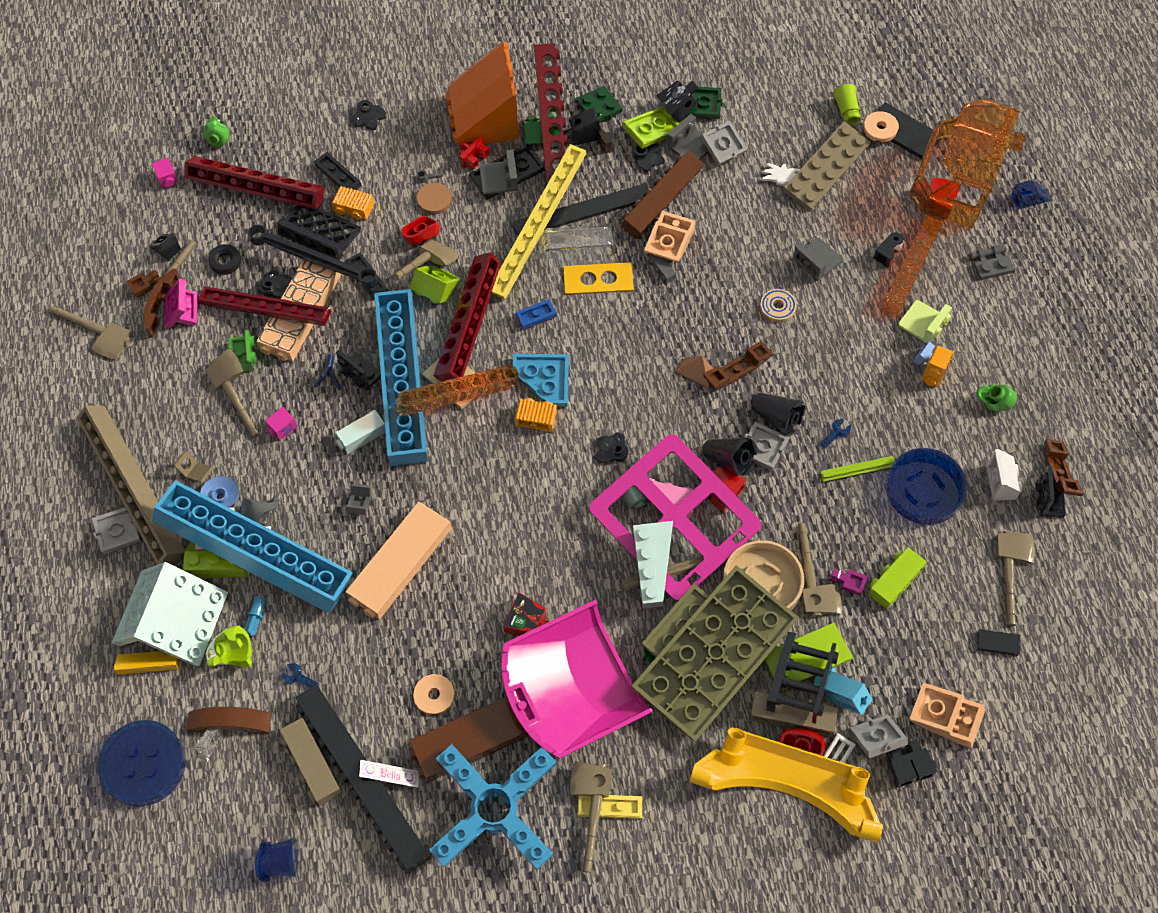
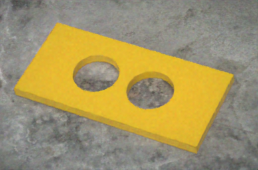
(622, 271)

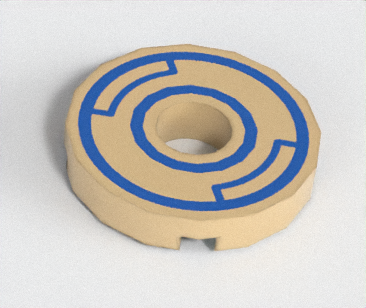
(778, 296)

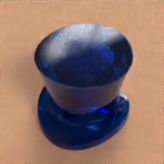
(277, 859)

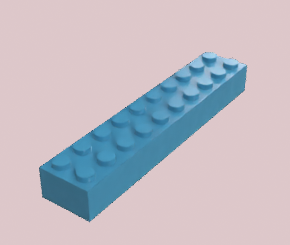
(399, 373)
(251, 546)

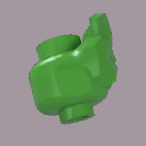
(215, 132)
(997, 397)

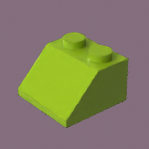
(434, 283)

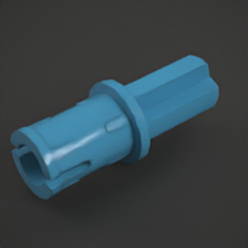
(255, 615)

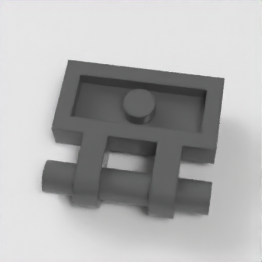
(993, 267)

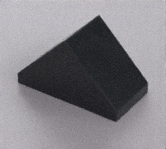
(166, 245)

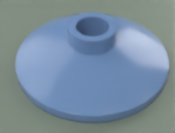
(221, 486)

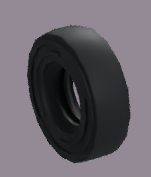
(224, 249)

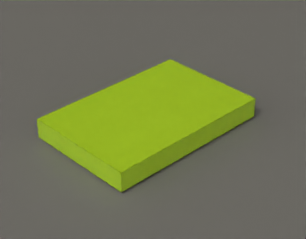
(650, 127)

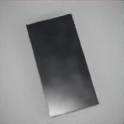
(911, 133)
(526, 164)

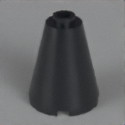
(779, 411)
(732, 454)

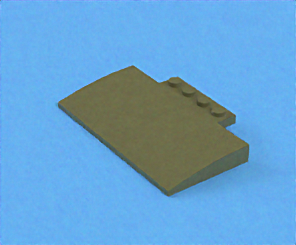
(710, 650)

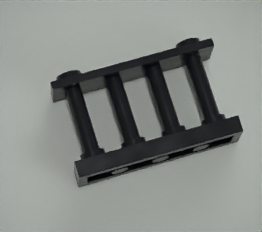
(782, 681)

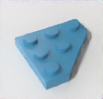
(545, 375)

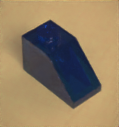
(1029, 194)

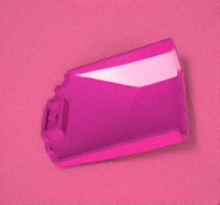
(569, 682)

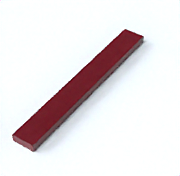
(264, 306)

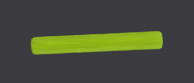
(857, 468)

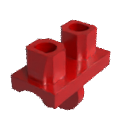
(471, 151)

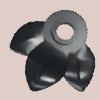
(368, 116)
(649, 157)
(274, 284)
(609, 447)

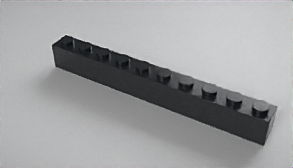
(371, 792)

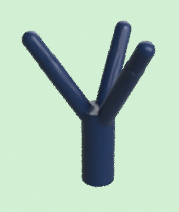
(328, 369)

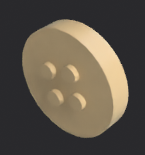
(772, 568)

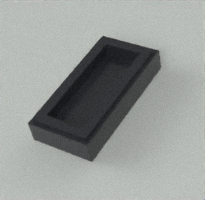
(998, 642)

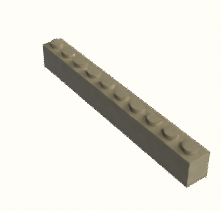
(129, 483)

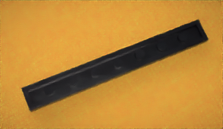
(590, 208)

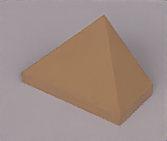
(694, 369)

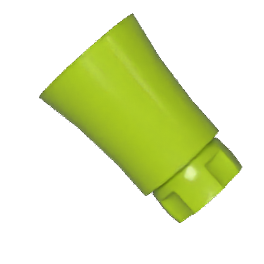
(847, 102)

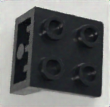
(359, 369)
(1050, 500)

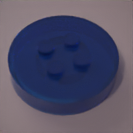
(926, 486)
(141, 763)

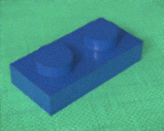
(536, 314)

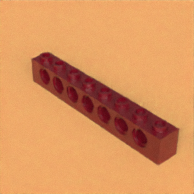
(544, 53)
(254, 182)
(468, 317)

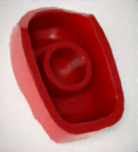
(420, 230)
(803, 740)

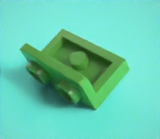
(243, 349)

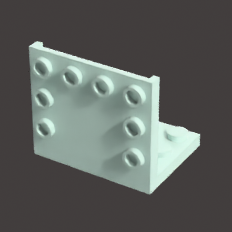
(171, 613)

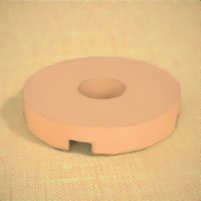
(883, 119)
(430, 683)

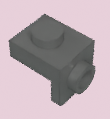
(359, 499)

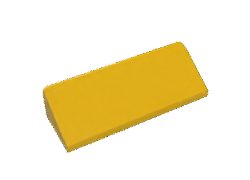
(145, 662)

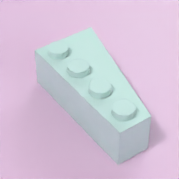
(652, 557)

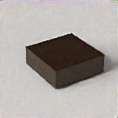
(604, 141)

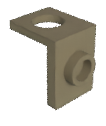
(196, 471)

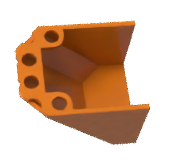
(484, 100)

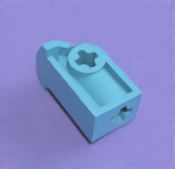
(846, 692)

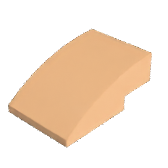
(670, 236)
(947, 714)

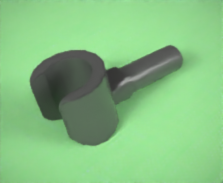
(426, 177)

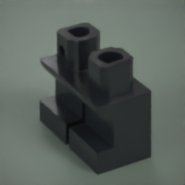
(912, 766)

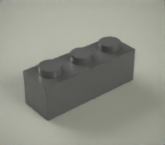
(663, 268)

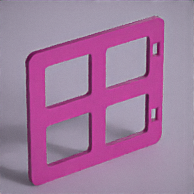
(710, 484)

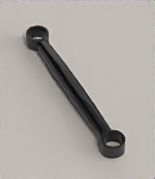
(313, 256)

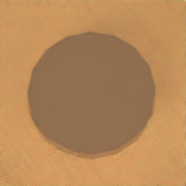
(434, 198)

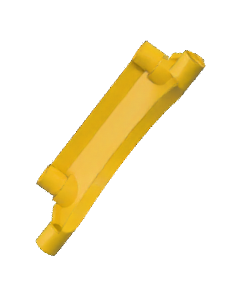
(811, 777)

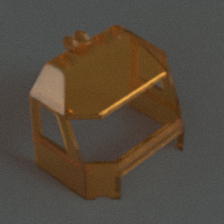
(972, 157)

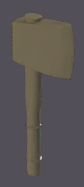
(431, 251)
(111, 338)
(222, 373)
(1013, 548)
(817, 599)
(593, 782)

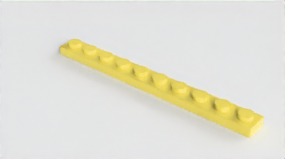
(538, 221)

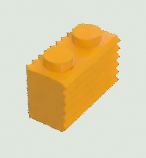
(353, 203)
(937, 366)
(536, 414)

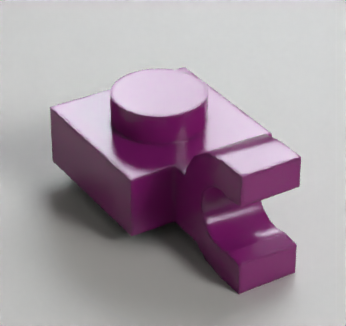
(852, 581)

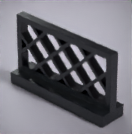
(312, 239)

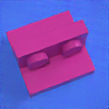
(180, 305)

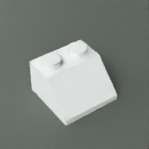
(1003, 476)

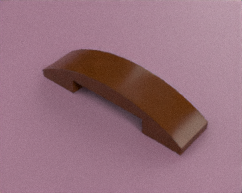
(155, 299)
(740, 367)
(1056, 457)
(229, 718)

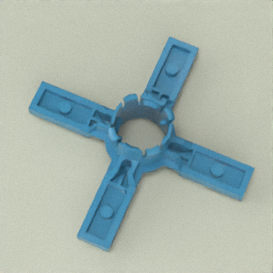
(478, 790)

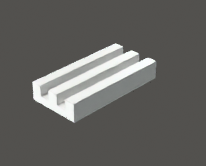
(844, 741)

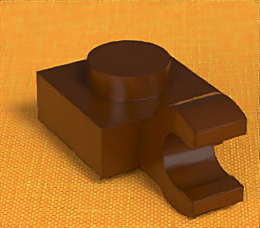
(141, 284)

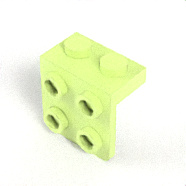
(925, 321)

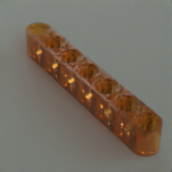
(912, 265)
(450, 395)

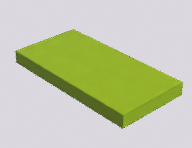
(818, 639)

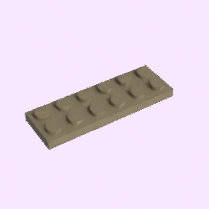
(826, 166)

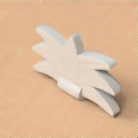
(778, 175)

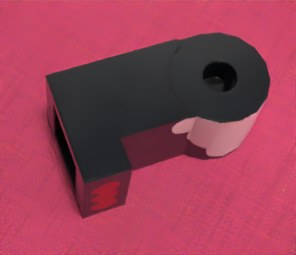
(885, 252)

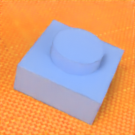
(924, 354)

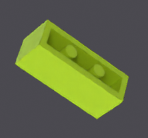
(896, 577)

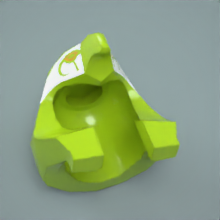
(230, 648)

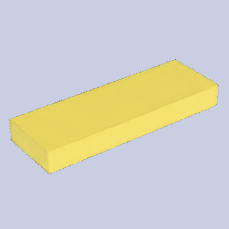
(613, 807)

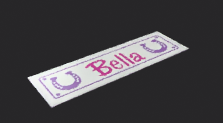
(389, 773)

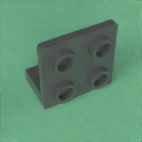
(686, 138)
(499, 176)
(817, 258)

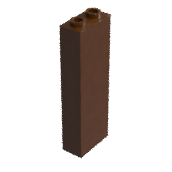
(472, 735)

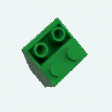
(532, 129)

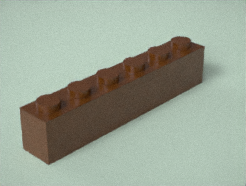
(663, 193)

